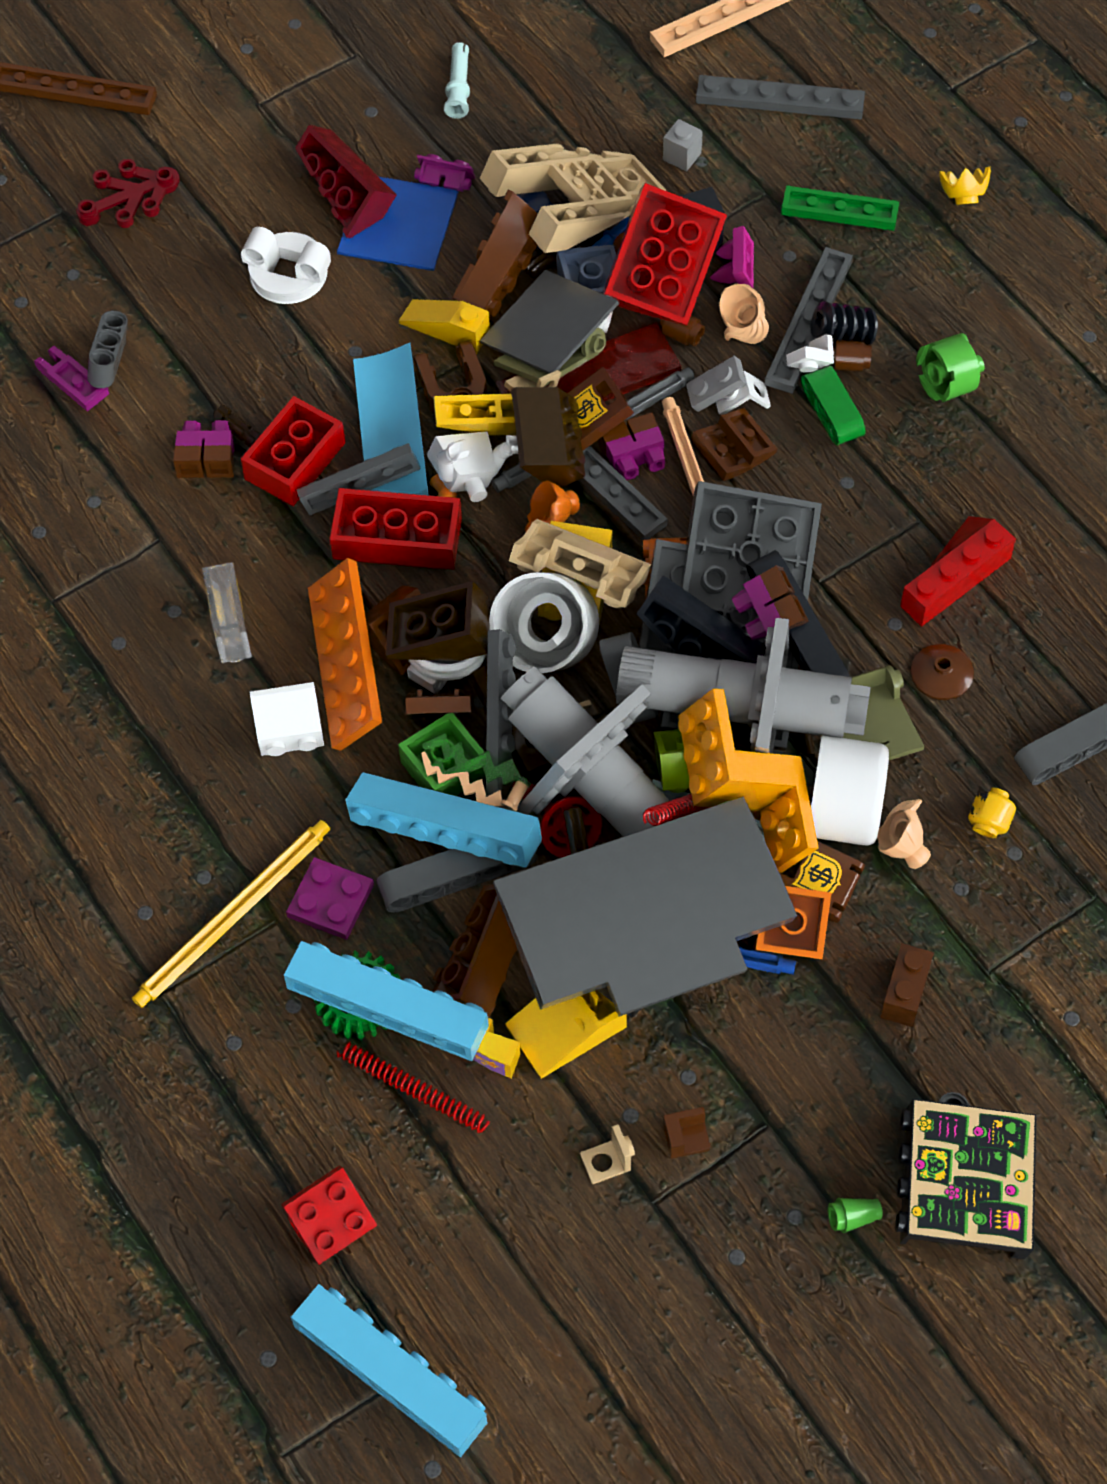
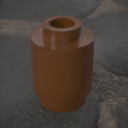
(683, 334)
(851, 356)

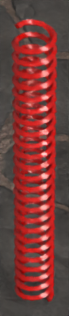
(671, 804)
(411, 1080)

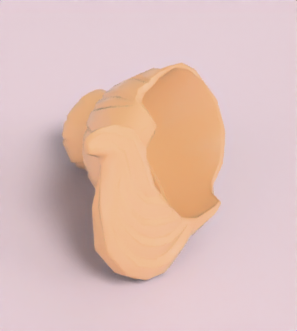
(743, 314)
(903, 835)

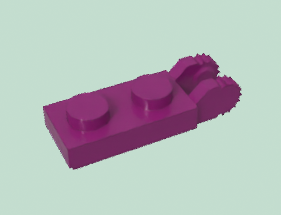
(71, 378)

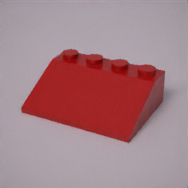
(664, 255)

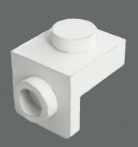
(814, 357)

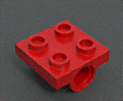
(328, 1215)

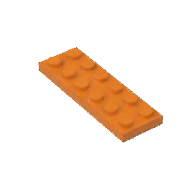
(344, 655)

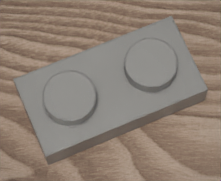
(716, 383)

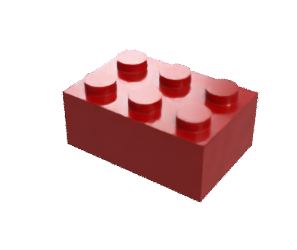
(293, 450)

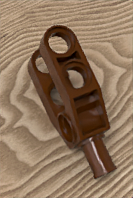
(470, 367)

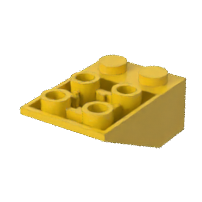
(564, 1030)

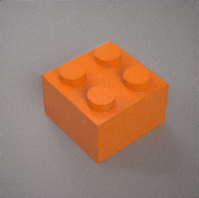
(806, 932)

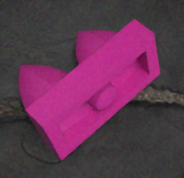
(741, 251)

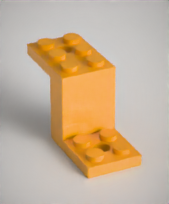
(767, 781)

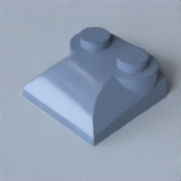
(586, 265)

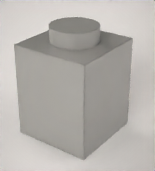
(682, 145)

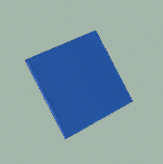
(410, 230)

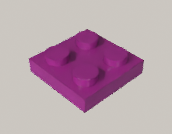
(330, 898)

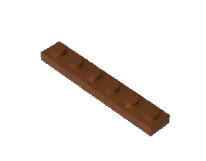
(77, 88)

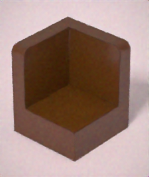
(686, 1132)

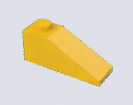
(447, 320)
(476, 413)

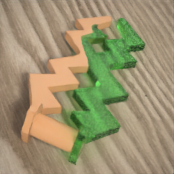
(464, 767)

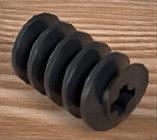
(844, 322)

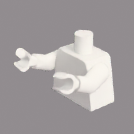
(468, 461)

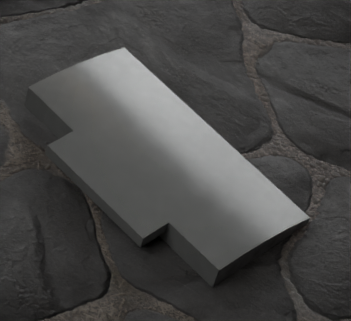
(723, 536)
(647, 910)

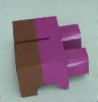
(634, 445)
(204, 451)
(772, 599)

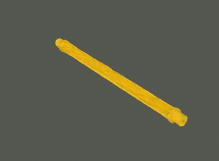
(230, 914)

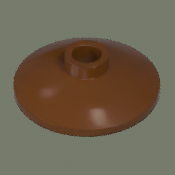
(939, 682)

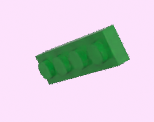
(840, 208)

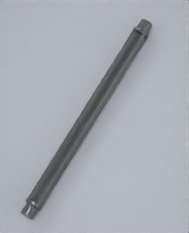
(638, 403)

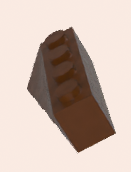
(500, 257)
(479, 955)

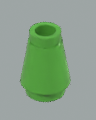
(851, 1213)

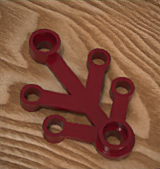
(161, 182)

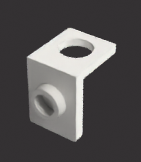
(743, 394)

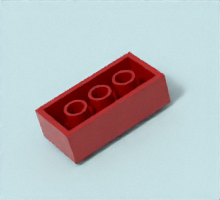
(396, 528)

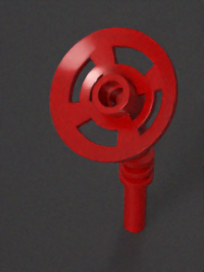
(555, 811)

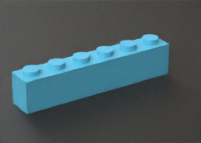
(444, 819)
(387, 1000)
(390, 1369)

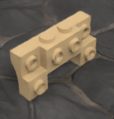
(598, 566)

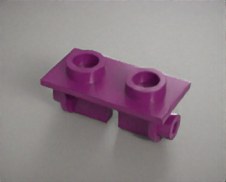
(455, 172)

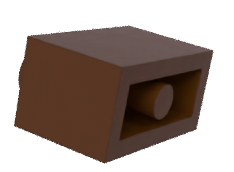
(907, 985)

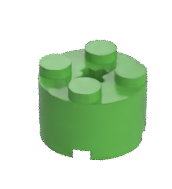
(949, 367)

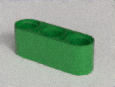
(833, 405)

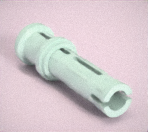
(458, 89)

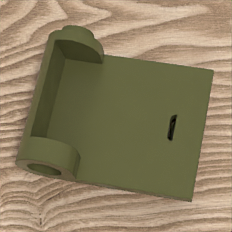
(589, 349)
(886, 715)

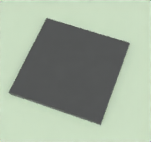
(549, 322)

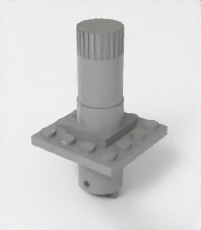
(756, 695)
(583, 752)

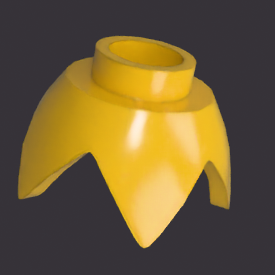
(967, 187)

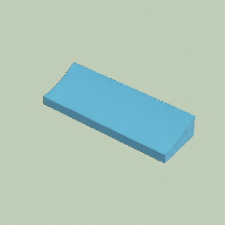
(390, 412)

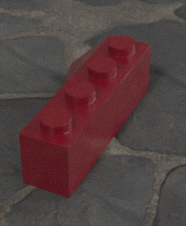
(348, 183)

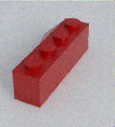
(965, 561)

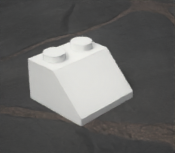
(287, 719)

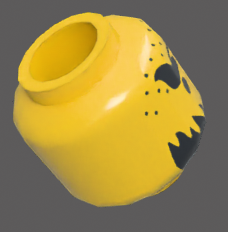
(992, 813)

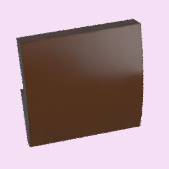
(734, 444)

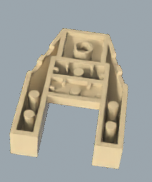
(597, 186)

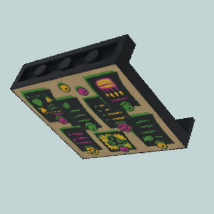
(967, 1176)

